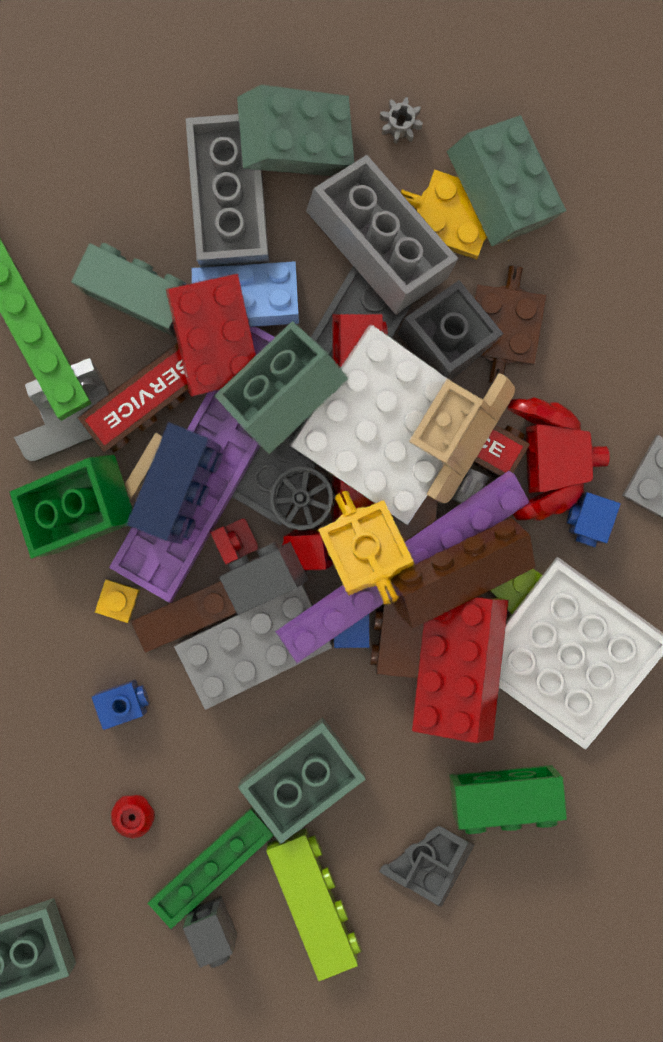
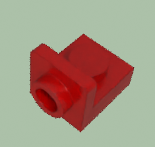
(234, 540)

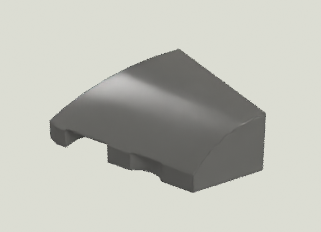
(431, 864)

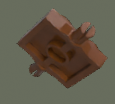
(517, 316)

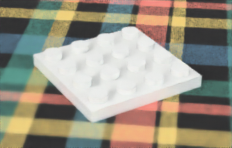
(368, 425)
(575, 653)

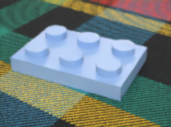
(266, 288)

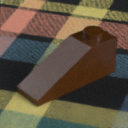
(183, 616)

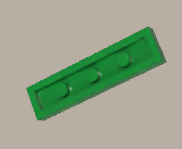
(210, 868)

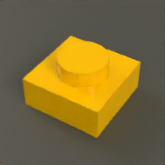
(117, 600)

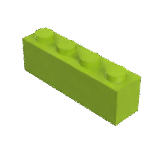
(313, 904)

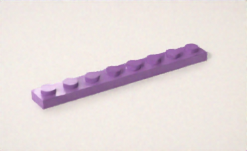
(340, 611)

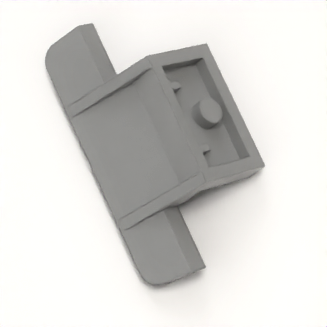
(55, 433)

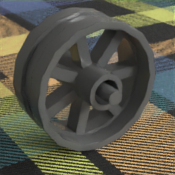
(302, 498)

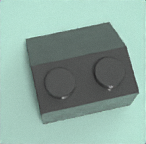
(450, 331)

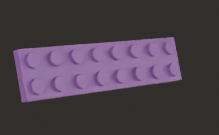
(163, 564)

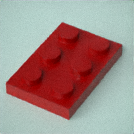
(211, 331)

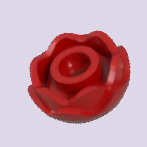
(143, 814)

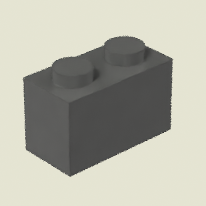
(264, 577)
(210, 933)

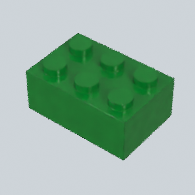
(72, 506)
(508, 798)

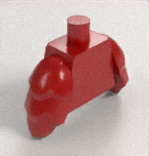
(557, 457)

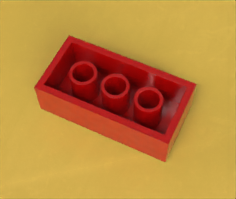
(461, 671)

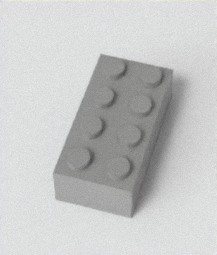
(225, 196)
(381, 234)
(243, 649)

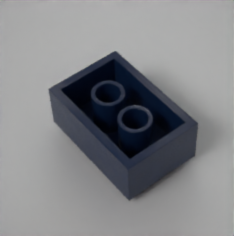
(175, 484)

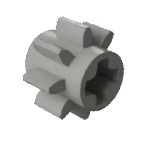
(393, 115)
(471, 484)

